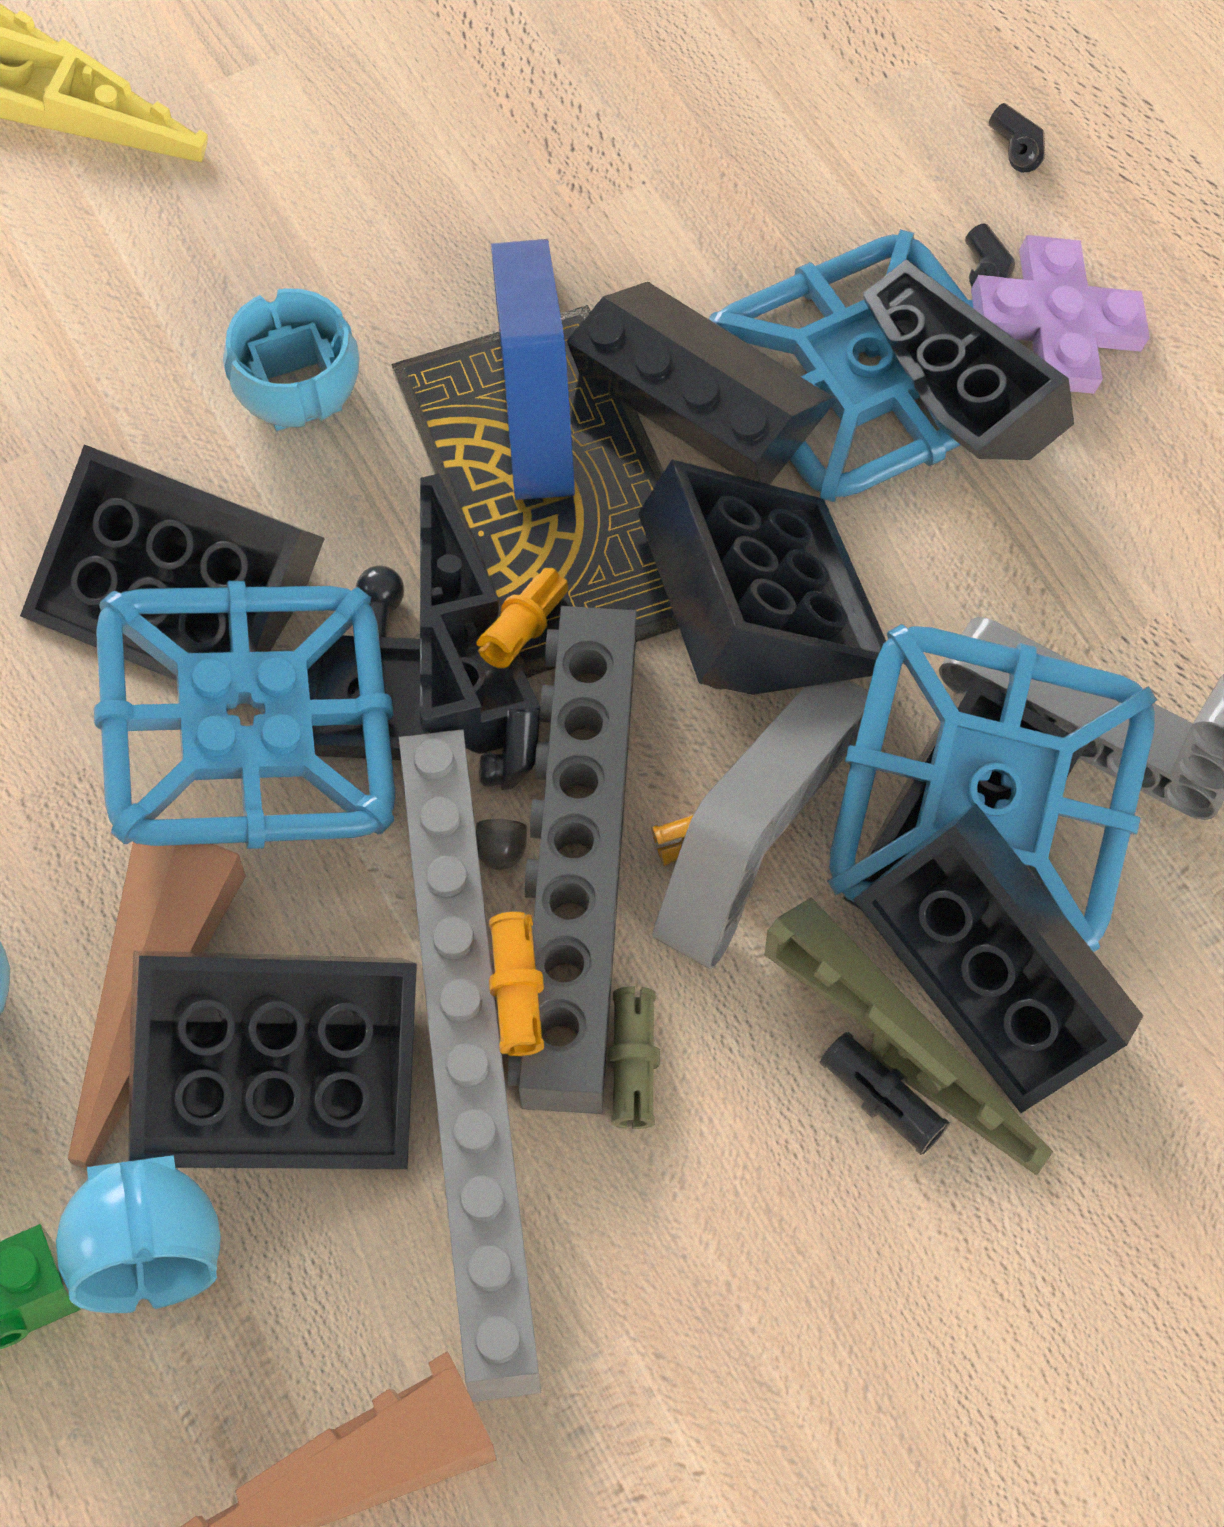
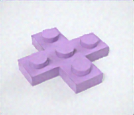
(1061, 311)

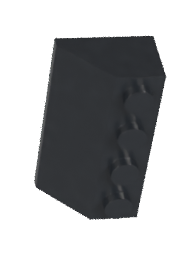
(697, 381)
(1000, 959)

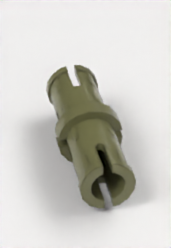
(633, 1057)

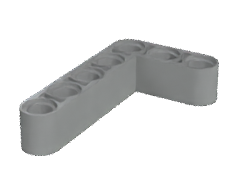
(1183, 758)
(749, 813)

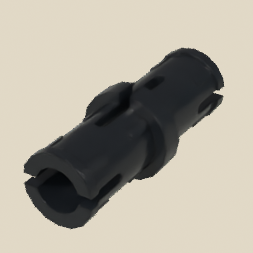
(884, 1093)

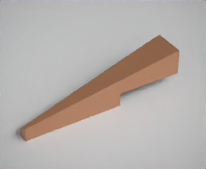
(167, 904)
(372, 1459)

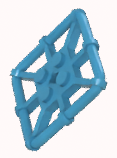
(831, 356)
(216, 743)
(973, 747)

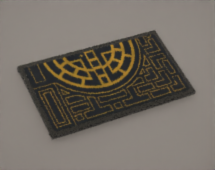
(587, 537)

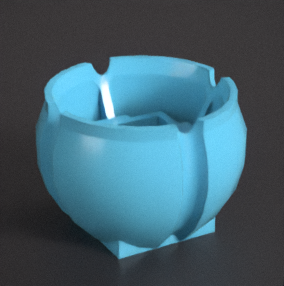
(285, 337)
(137, 1236)

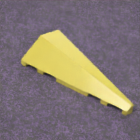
(74, 94)

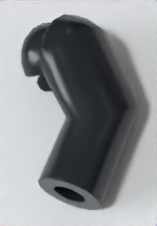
(1024, 138)
(991, 253)
(517, 756)

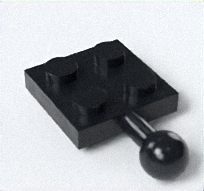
(337, 677)

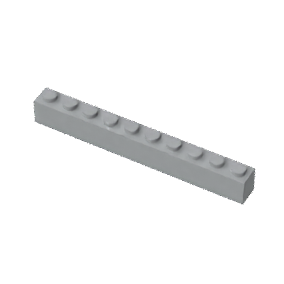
(468, 1072)

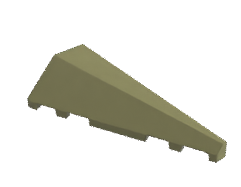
(830, 963)

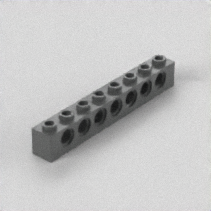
(601, 644)

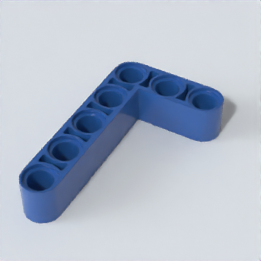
(534, 370)

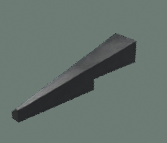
(455, 610)

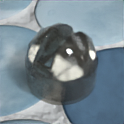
(501, 842)

